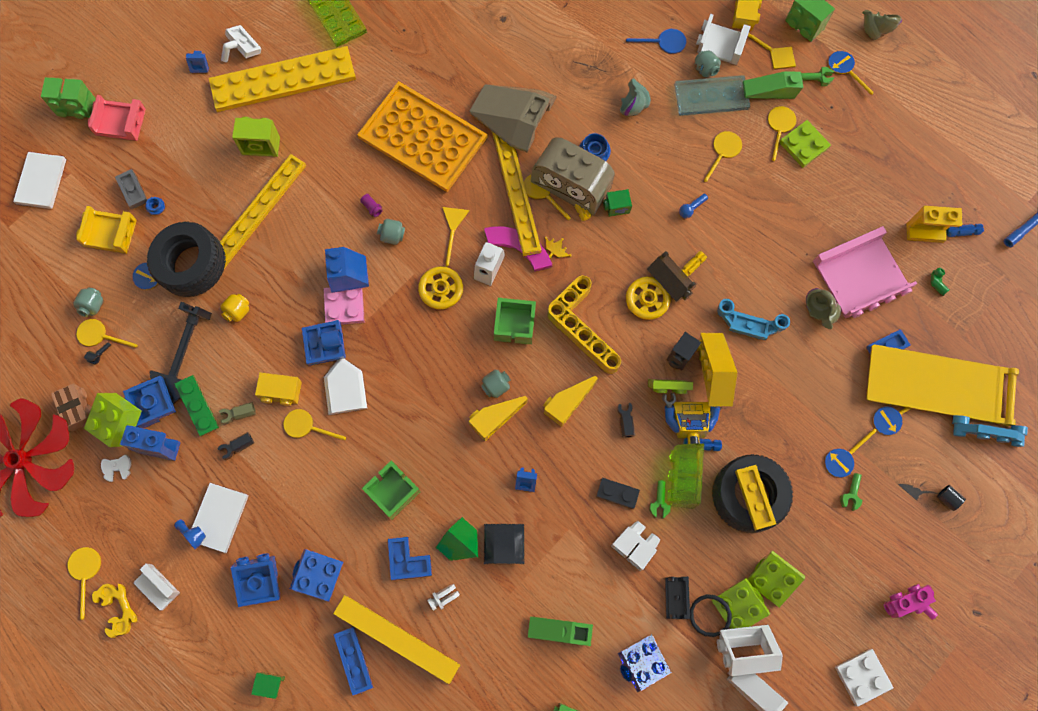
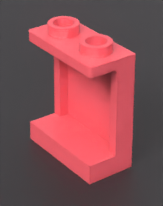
(116, 118)

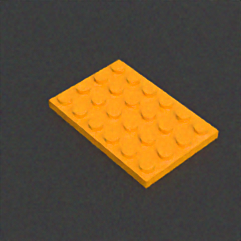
(422, 136)

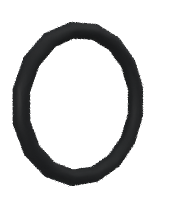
(707, 596)

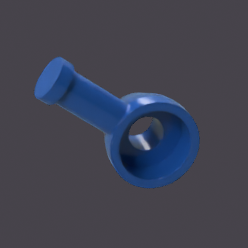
(194, 536)

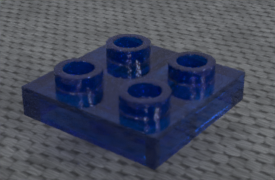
(643, 663)

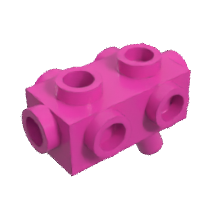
(916, 600)

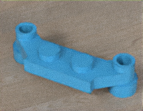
(751, 325)
(1015, 434)

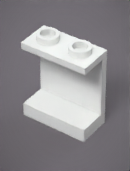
(722, 41)

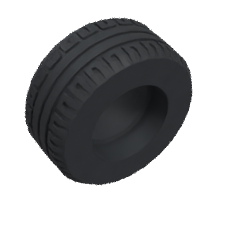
(170, 244)
(771, 475)

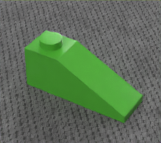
(778, 85)

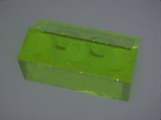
(686, 475)

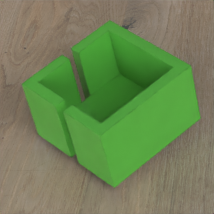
(809, 17)
(73, 101)
(514, 320)
(392, 492)

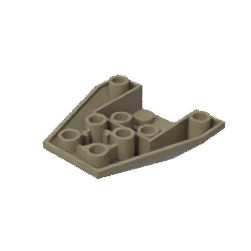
(512, 112)

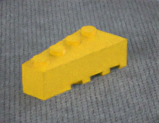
(717, 369)

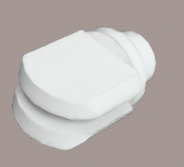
(436, 602)

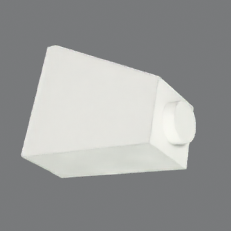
(758, 692)

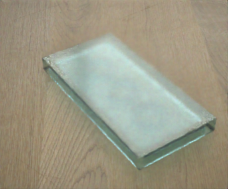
(711, 95)

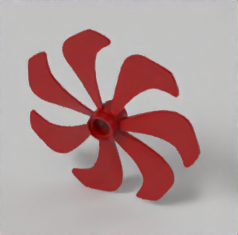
(50, 479)

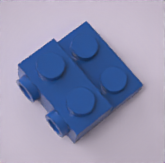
(152, 399)
(255, 580)

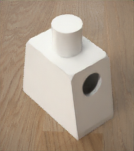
(489, 261)

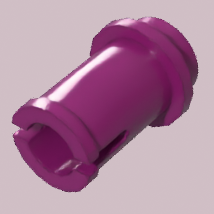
(374, 208)

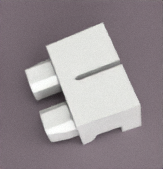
(644, 550)

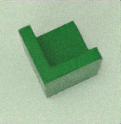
(267, 685)

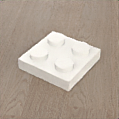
(864, 677)

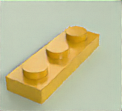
(755, 497)

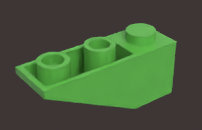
(560, 631)

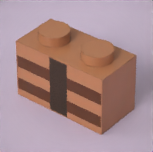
(72, 406)

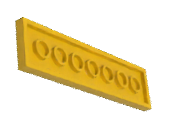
(282, 79)

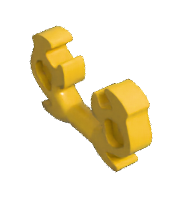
(107, 593)

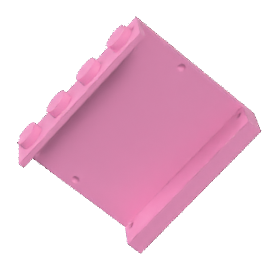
(862, 274)

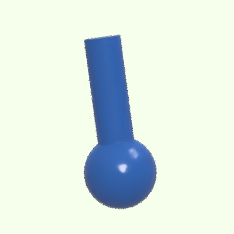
(687, 210)

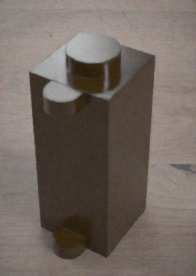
(671, 277)

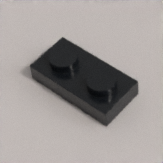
(618, 493)

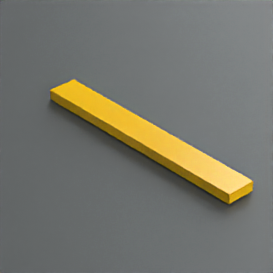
(517, 197)
(261, 206)

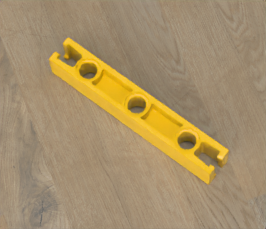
(397, 639)

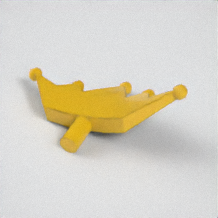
(555, 248)

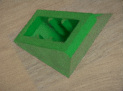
(459, 541)

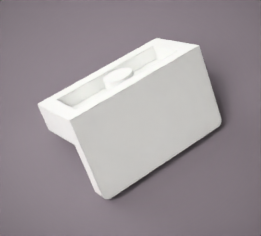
(156, 587)

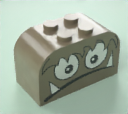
(573, 174)

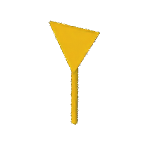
(454, 218)

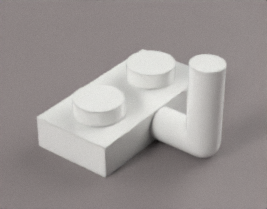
(242, 41)

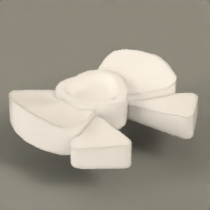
(109, 466)

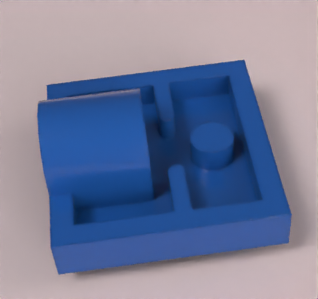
(323, 342)
(315, 575)

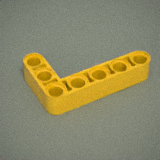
(580, 327)

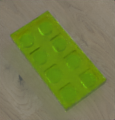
(339, 20)

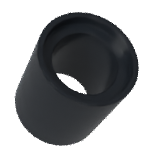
(951, 497)

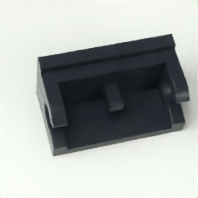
(677, 598)

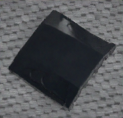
(504, 544)

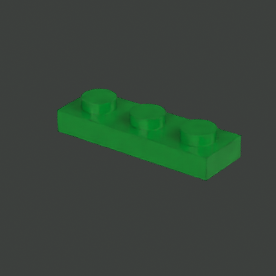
(196, 405)

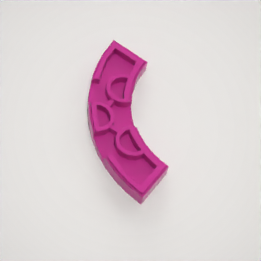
(509, 238)

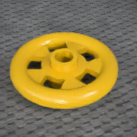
(445, 302)
(643, 313)

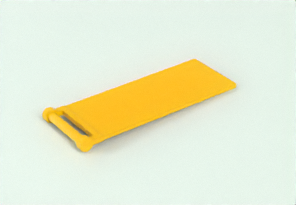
(940, 384)

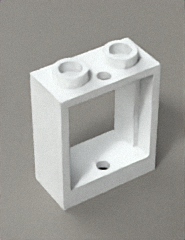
(750, 636)

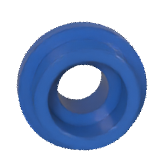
(151, 202)

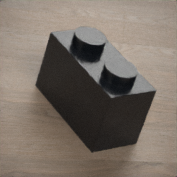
(683, 351)

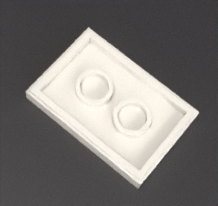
(40, 180)
(220, 516)

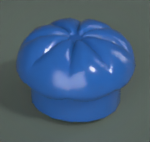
(596, 145)

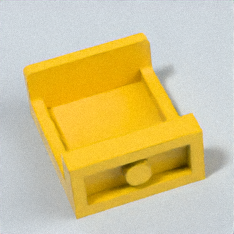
(932, 222)
(106, 230)

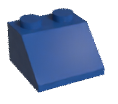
(346, 269)

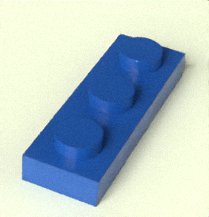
(353, 661)

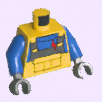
(690, 419)

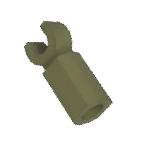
(238, 412)

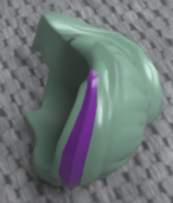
(636, 99)

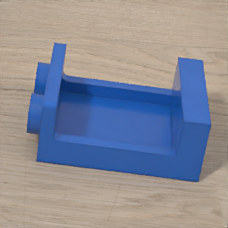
(150, 443)

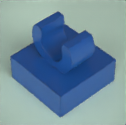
(197, 62)
(526, 480)

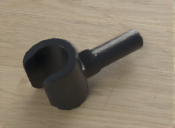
(94, 358)

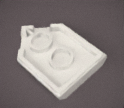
(344, 388)

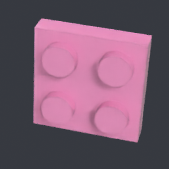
(344, 306)

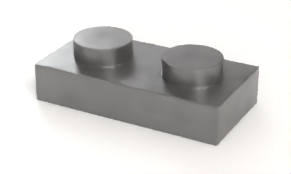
(131, 189)

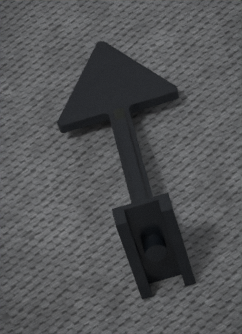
(194, 314)

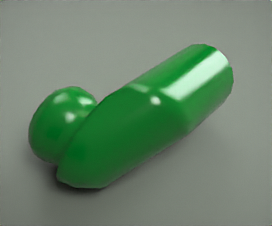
(936, 281)

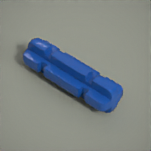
(965, 230)
(715, 445)

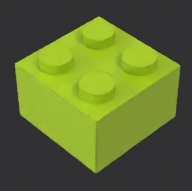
(256, 136)
(110, 417)

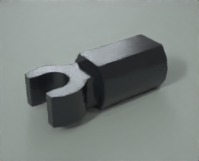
(626, 421)
(237, 445)

